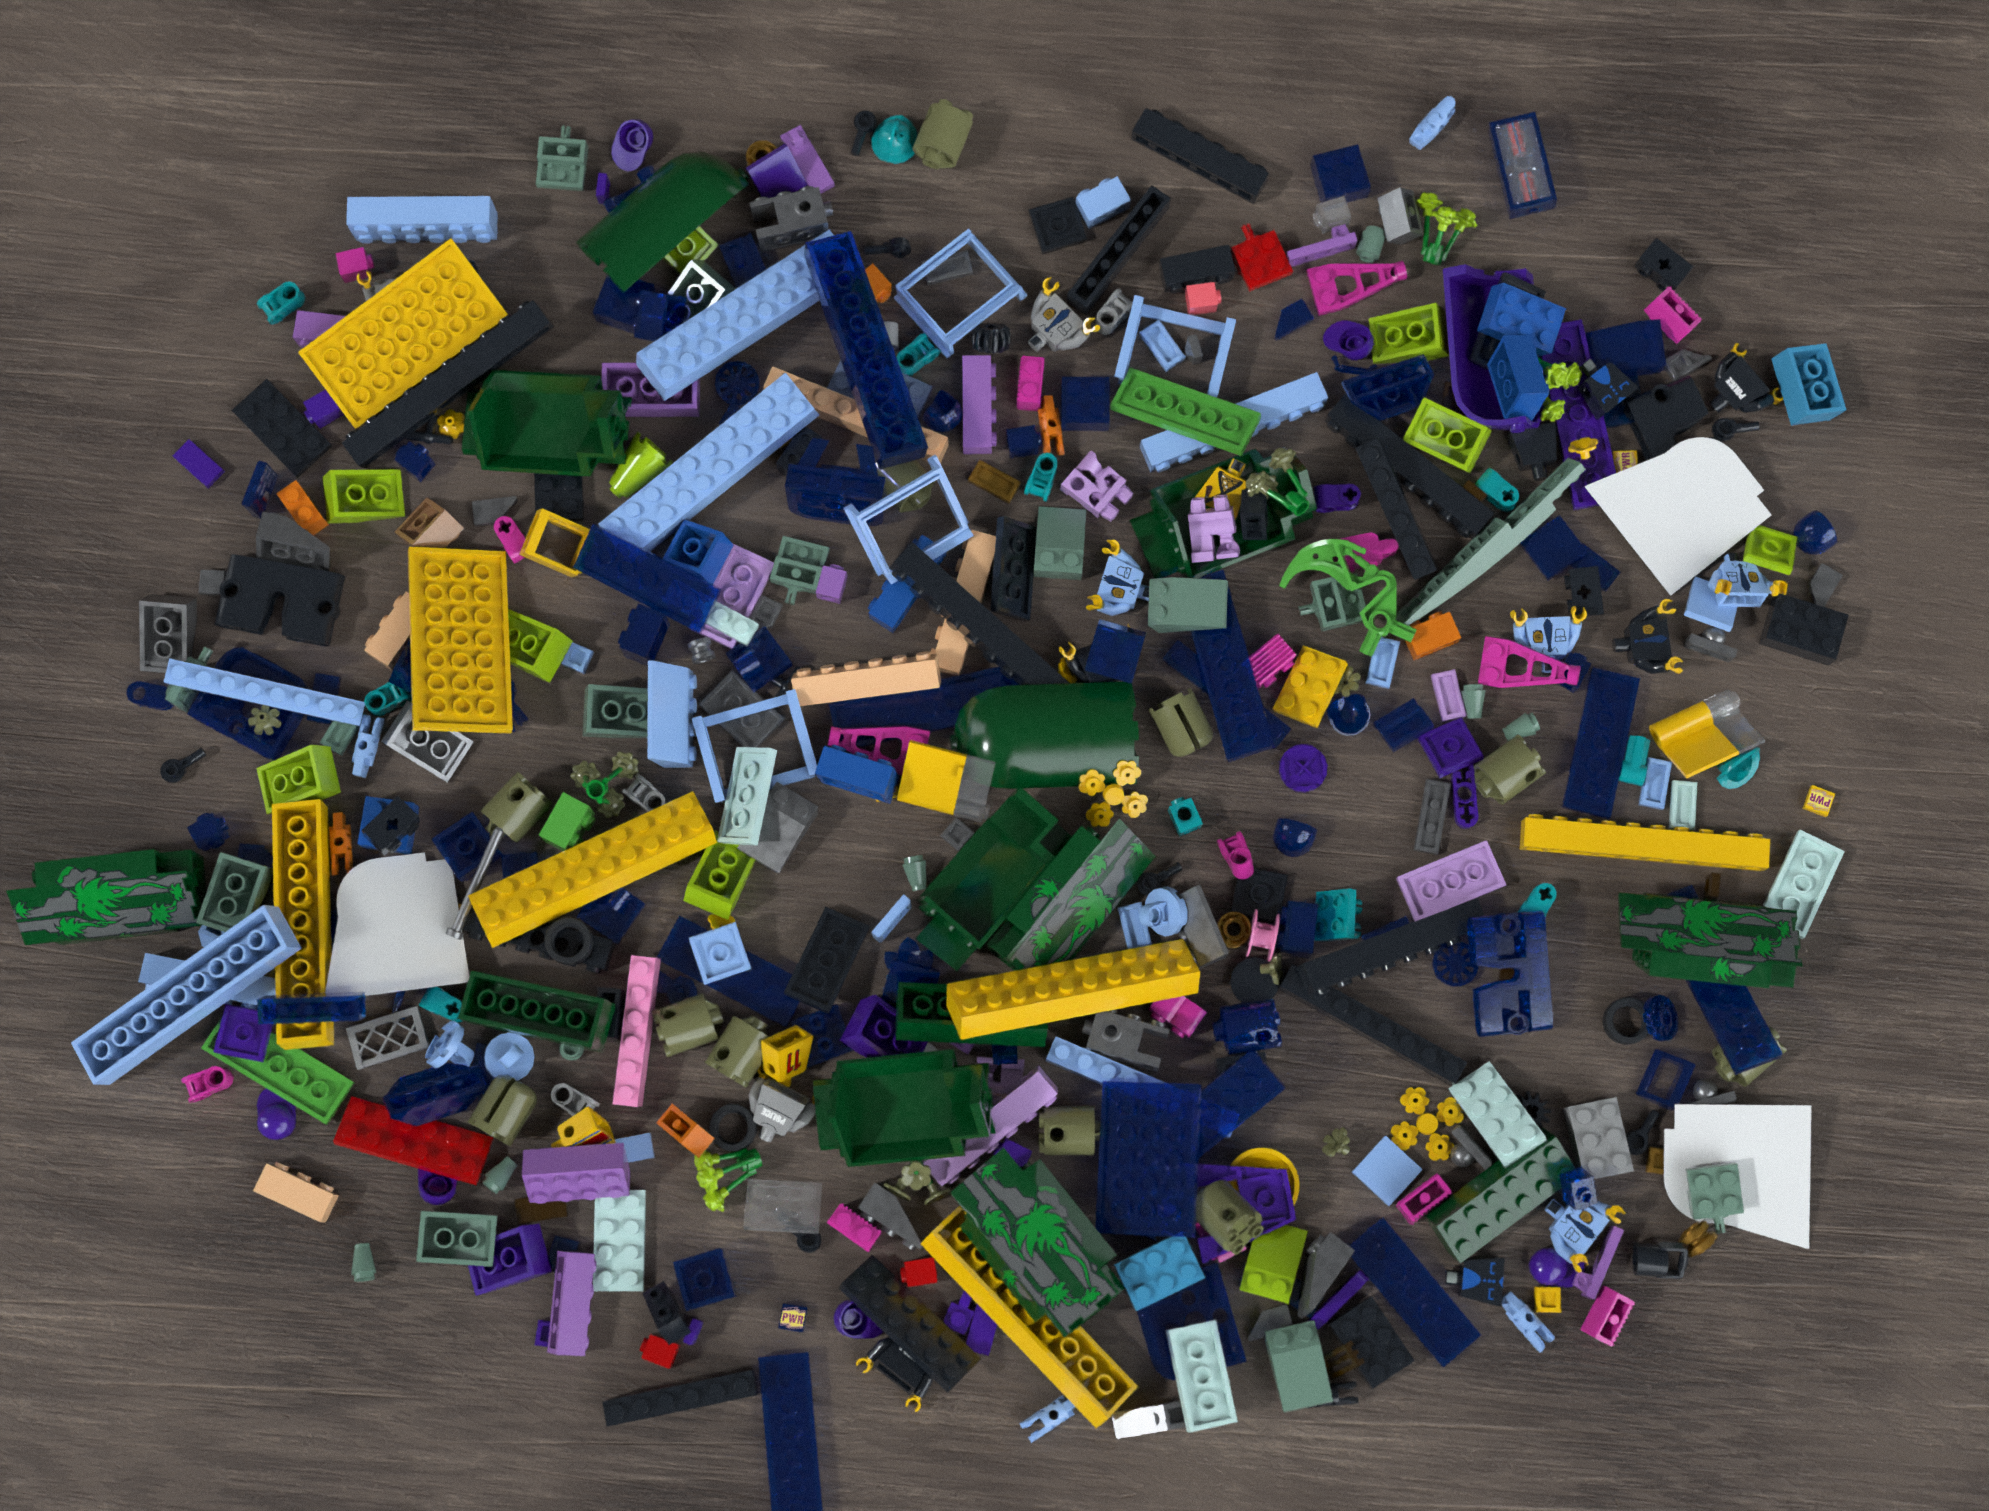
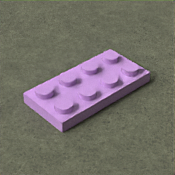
(741, 583)
(1451, 881)

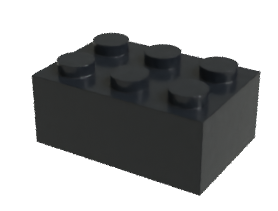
(1803, 629)
(1374, 1340)

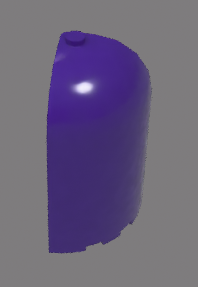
(1472, 385)

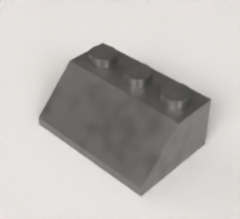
(1201, 929)

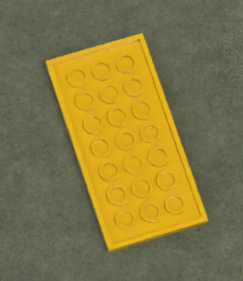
(403, 333)
(459, 640)

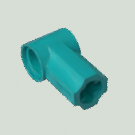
(1633, 766)

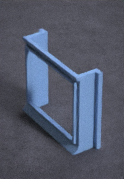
(1139, 309)
(940, 339)
(859, 519)
(789, 777)

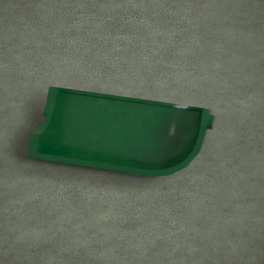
(660, 215)
(1049, 732)

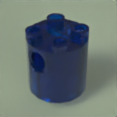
(1248, 1027)

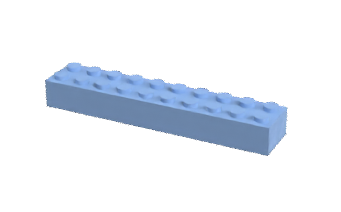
(729, 325)
(712, 465)
(186, 995)

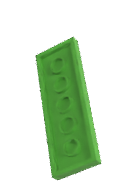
(1185, 411)
(292, 1076)

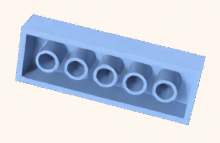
(422, 218)

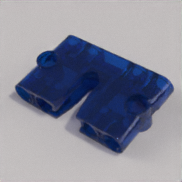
(1529, 990)

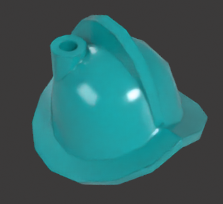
(894, 140)
(1738, 769)

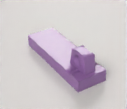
(807, 159)
(1340, 242)
(1591, 1283)

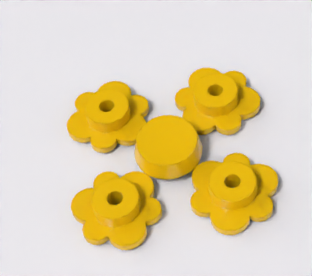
(1113, 793)
(1426, 1123)

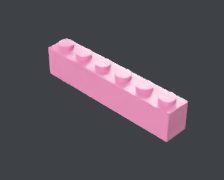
(636, 1031)

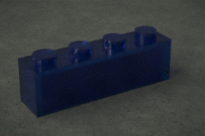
(311, 1008)

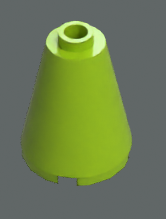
(642, 465)

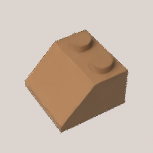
(429, 527)

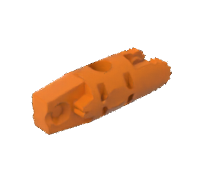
(1048, 416)
(338, 833)

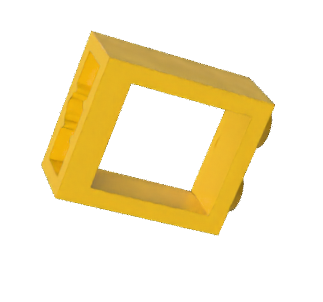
(534, 535)

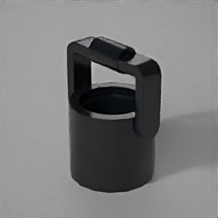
(1653, 1259)

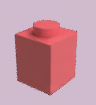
(1202, 298)

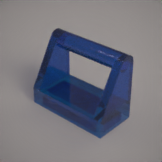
(1678, 1085)

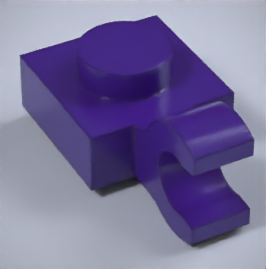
(959, 1315)

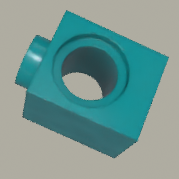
(1184, 827)

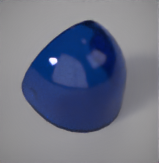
(1814, 533)
(1349, 714)
(1293, 837)

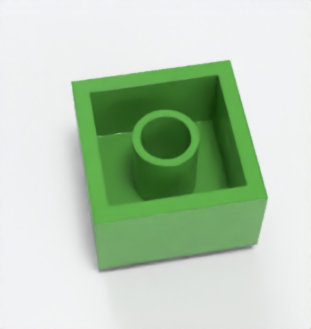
(567, 823)

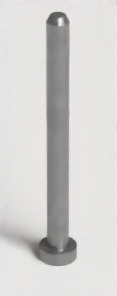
(475, 885)

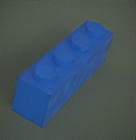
(896, 597)

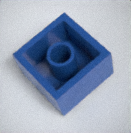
(699, 550)
(372, 808)

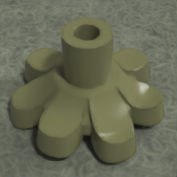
(1348, 682)
(267, 722)
(1273, 968)
(1336, 1143)

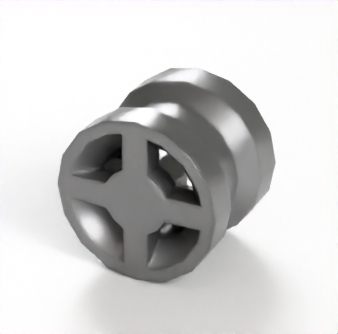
(701, 650)

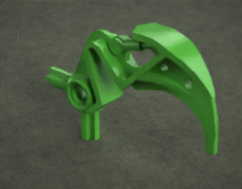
(1383, 603)

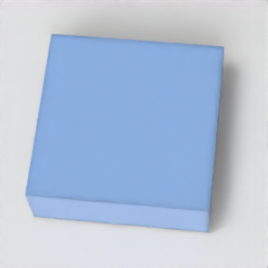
(577, 658)

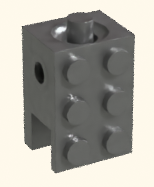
(799, 218)
(1120, 1038)

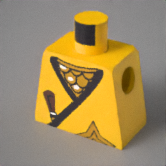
(1225, 482)

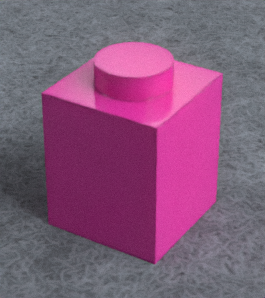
(352, 262)

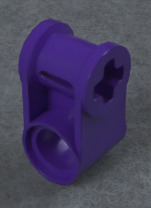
(1332, 497)

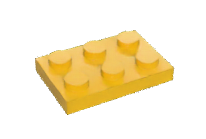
(1310, 686)

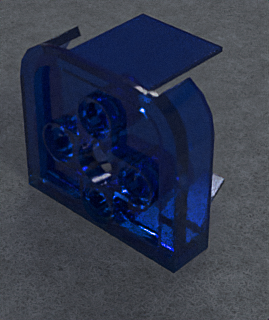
(827, 490)
(224, 715)
(1209, 1295)

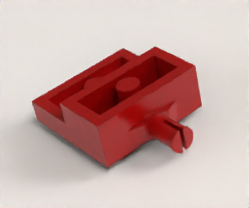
(1260, 259)

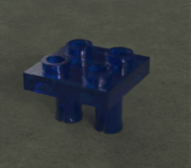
(826, 1035)

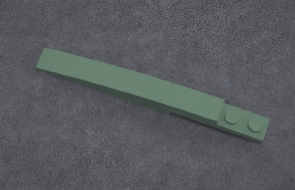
(1492, 544)

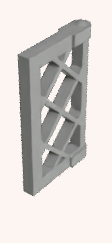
(371, 1025)

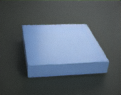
(1703, 606)
(891, 919)
(719, 953)
(1386, 1170)

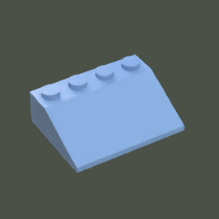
(671, 715)

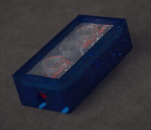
(1522, 165)

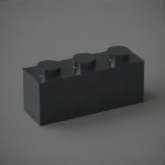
(1196, 268)

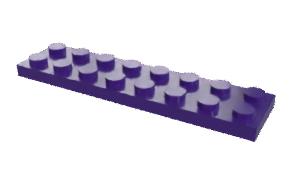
(1577, 417)

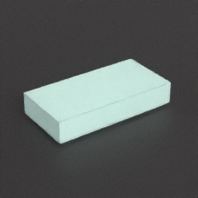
(1683, 804)

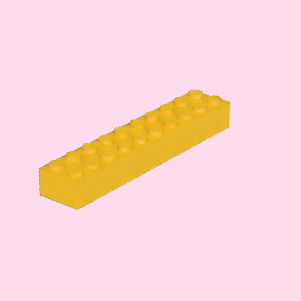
(592, 869)
(303, 897)
(1072, 988)
(1071, 1363)

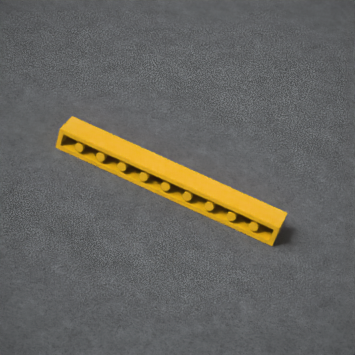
(1645, 844)

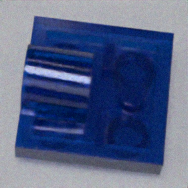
(759, 660)
(612, 913)

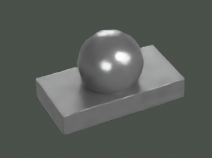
(1711, 644)
(1706, 1093)
(1467, 1150)

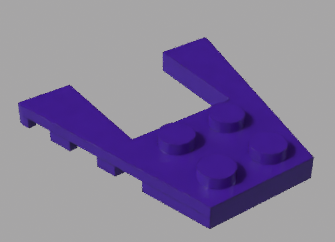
(1262, 1187)

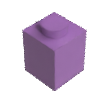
(831, 583)

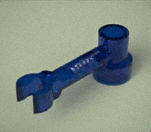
(642, 175)

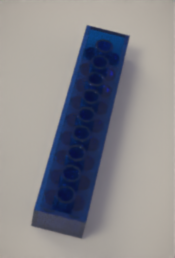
(865, 350)

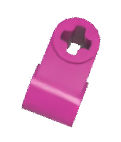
(513, 540)
(1235, 852)
(203, 1084)

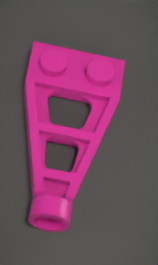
(1325, 290)
(1495, 660)
(904, 733)

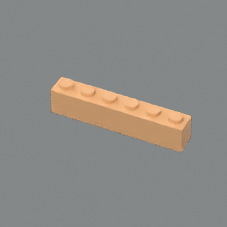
(972, 576)
(867, 679)

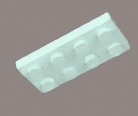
(747, 796)
(1804, 878)
(1497, 1114)
(620, 1242)
(1201, 1376)

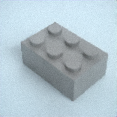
(1598, 1138)

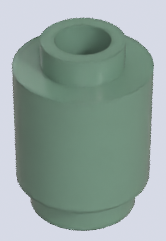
(1370, 244)

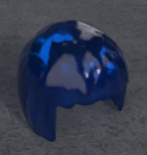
(943, 413)

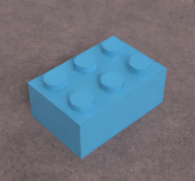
(1808, 384)
(1158, 1271)

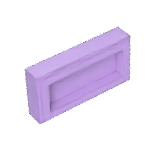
(1448, 695)

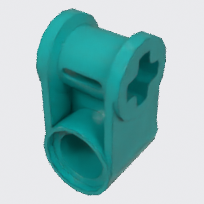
(281, 305)
(919, 352)
(1041, 481)
(1496, 489)
(390, 697)
(1535, 903)
(441, 1003)

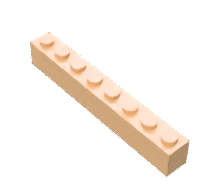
(844, 411)

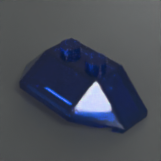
(1391, 388)
(434, 1093)

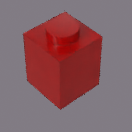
(919, 1272)
(658, 1351)

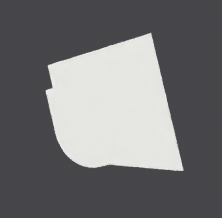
(1683, 507)
(395, 928)
(1771, 1157)

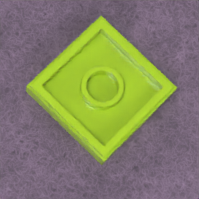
(1770, 549)

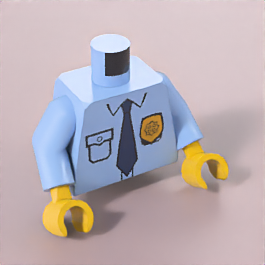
(1119, 583)
(1742, 584)
(1548, 634)
(1577, 1229)

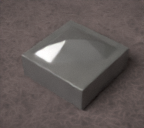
(1193, 349)

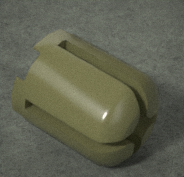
(1180, 720)
(504, 1108)

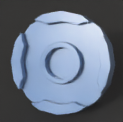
(1164, 911)
(449, 1047)
(509, 1055)

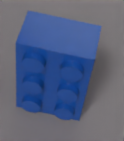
(1521, 313)
(1518, 377)
(857, 773)

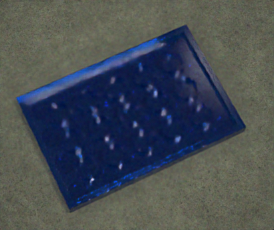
(1148, 1159)

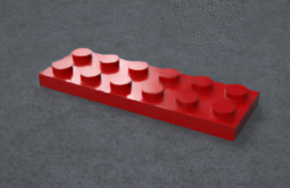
(428, 1147)

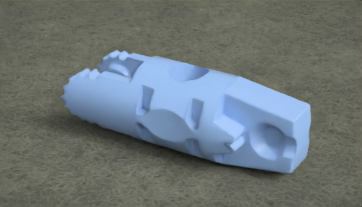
(1433, 123)
(364, 756)
(1526, 1321)
(1064, 1411)

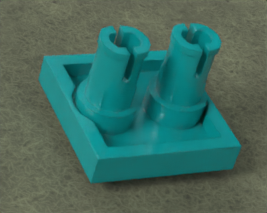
(1337, 915)

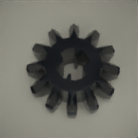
(991, 338)
(1539, 1111)

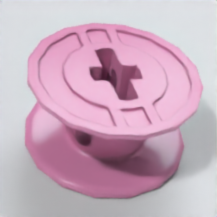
(1263, 935)

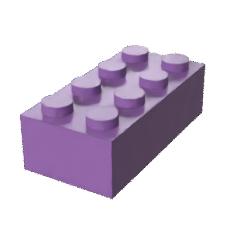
(645, 399)
(576, 1173)

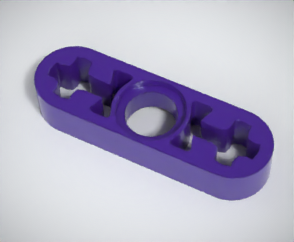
(1471, 810)
(1339, 1298)

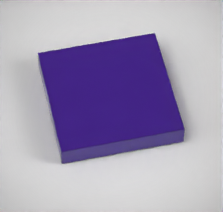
(776, 173)
(1450, 747)
(242, 1035)

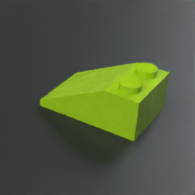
(694, 247)
(1410, 334)
(1447, 435)
(363, 495)
(536, 646)
(299, 777)
(719, 879)
(1274, 1263)

